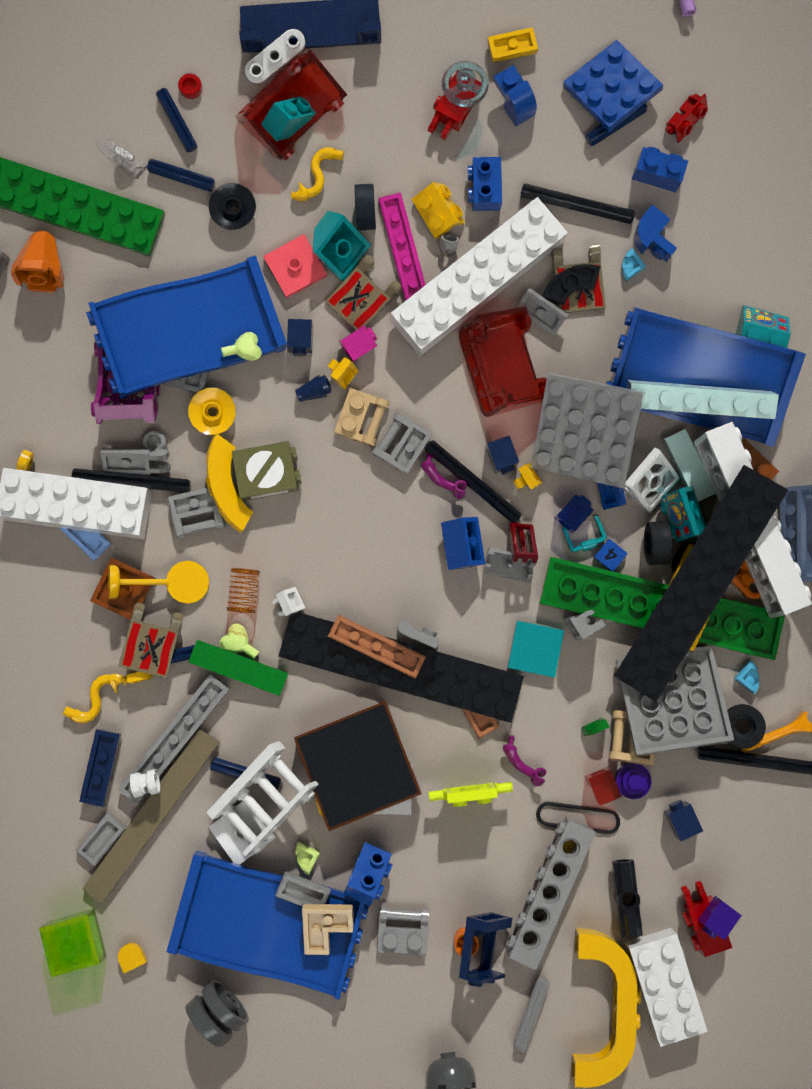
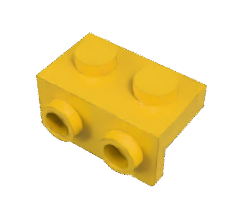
(438, 209)

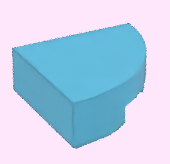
(632, 265)
(749, 677)

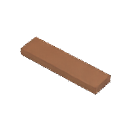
(377, 646)

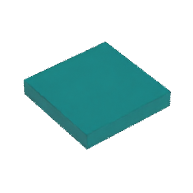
(535, 649)

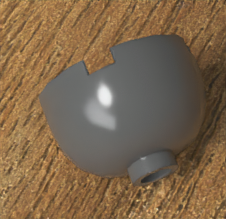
(450, 1073)

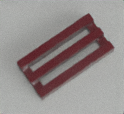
(524, 555)

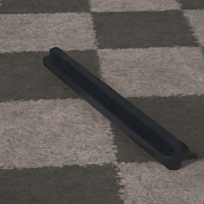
(578, 203)
(145, 481)
(473, 482)
(755, 760)

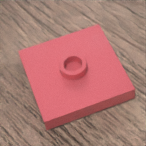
(295, 266)

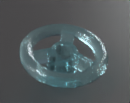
(465, 73)

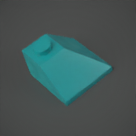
(338, 244)

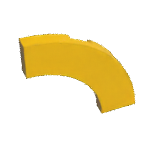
(221, 485)

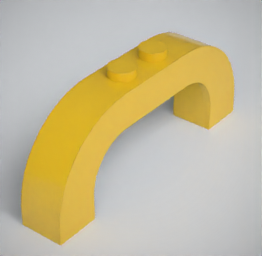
(611, 1061)

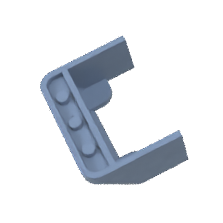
(797, 527)

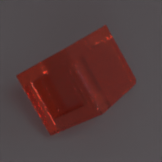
(603, 786)

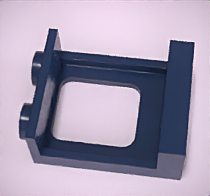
(486, 925)

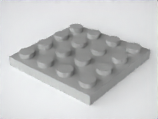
(587, 430)
(687, 712)

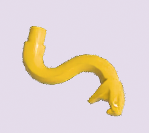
(303, 193)
(85, 717)

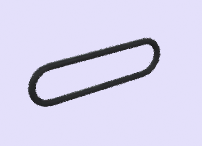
(582, 808)

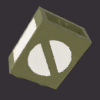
(266, 470)

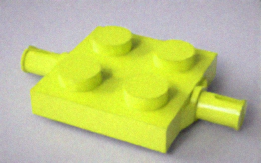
(481, 793)

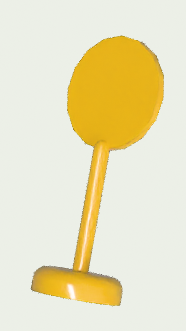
(185, 582)

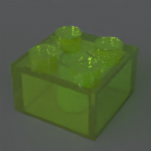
(72, 942)

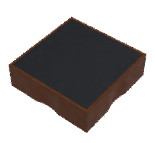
(357, 765)

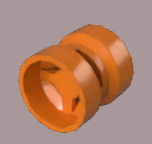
(458, 942)

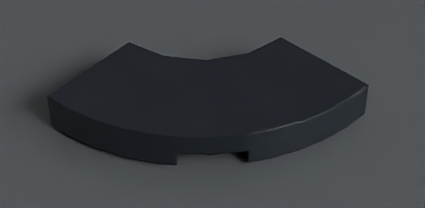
(570, 281)

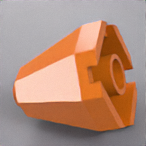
(39, 264)

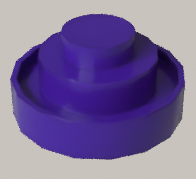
(633, 780)

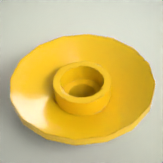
(203, 402)

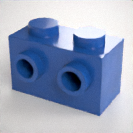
(660, 169)
(486, 184)
(462, 544)
(367, 874)

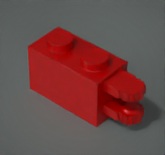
(450, 114)
(693, 910)

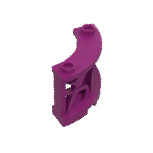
(141, 407)

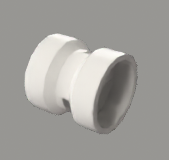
(145, 783)

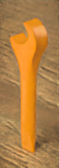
(800, 724)

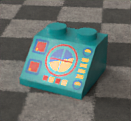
(764, 326)
(683, 513)

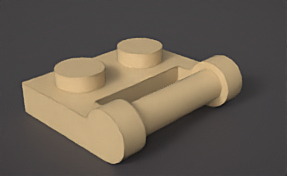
(354, 414)
(616, 753)

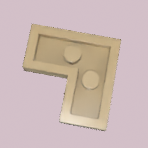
(320, 921)

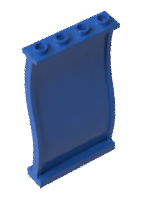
(182, 325)
(693, 354)
(239, 924)

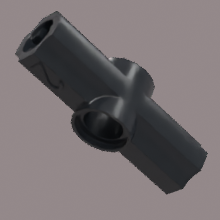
(628, 913)

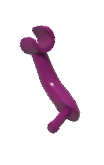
(457, 488)
(511, 753)

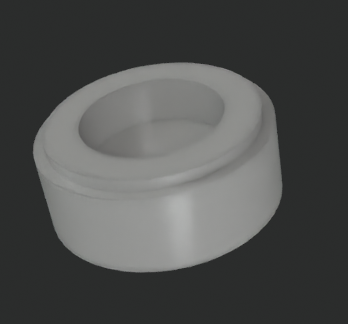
(154, 439)

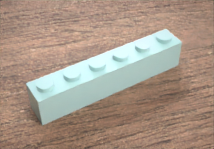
(707, 399)

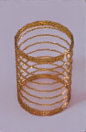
(244, 609)

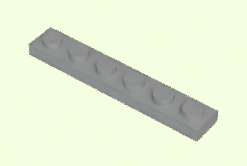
(179, 731)

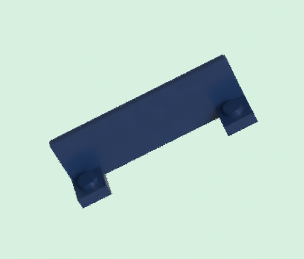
(321, 22)

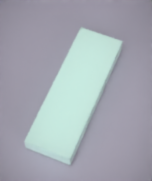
(689, 464)

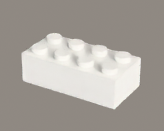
(666, 987)

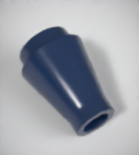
(314, 389)

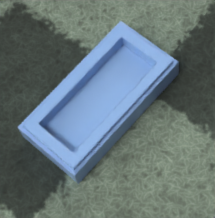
(90, 542)

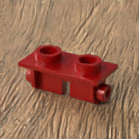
(693, 109)

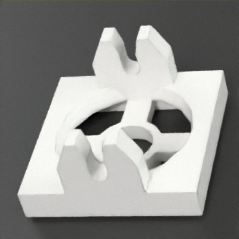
(666, 479)

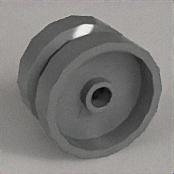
(217, 1013)

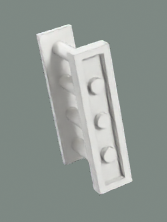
(240, 791)

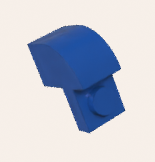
(518, 95)
(648, 234)

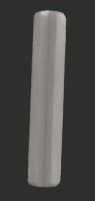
(531, 1014)

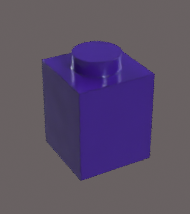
(719, 918)

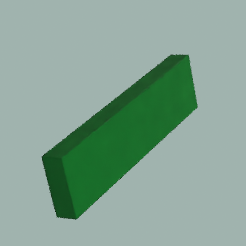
(238, 667)

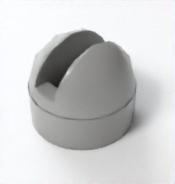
(449, 242)

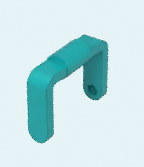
(589, 544)

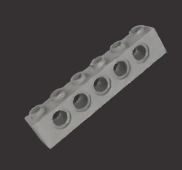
(531, 952)

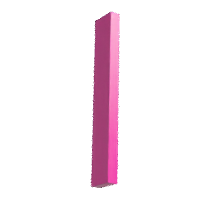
(402, 244)

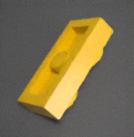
(512, 44)

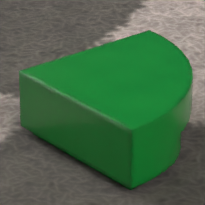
(595, 727)

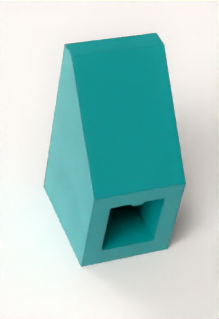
(287, 117)

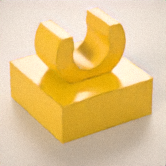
(342, 372)
(529, 477)

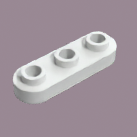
(286, 53)

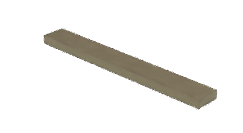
(150, 816)

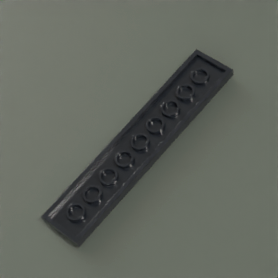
(700, 582)
(440, 679)

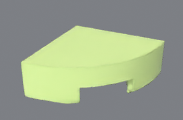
(306, 857)

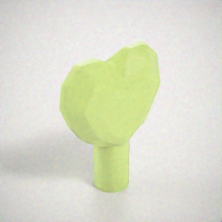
(245, 347)
(237, 641)

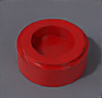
(190, 86)

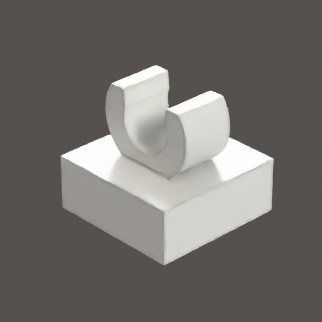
(289, 601)

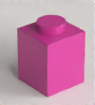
(358, 343)

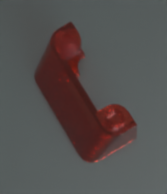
(300, 78)
(500, 361)

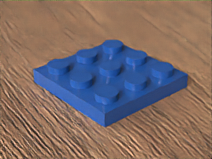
(613, 85)

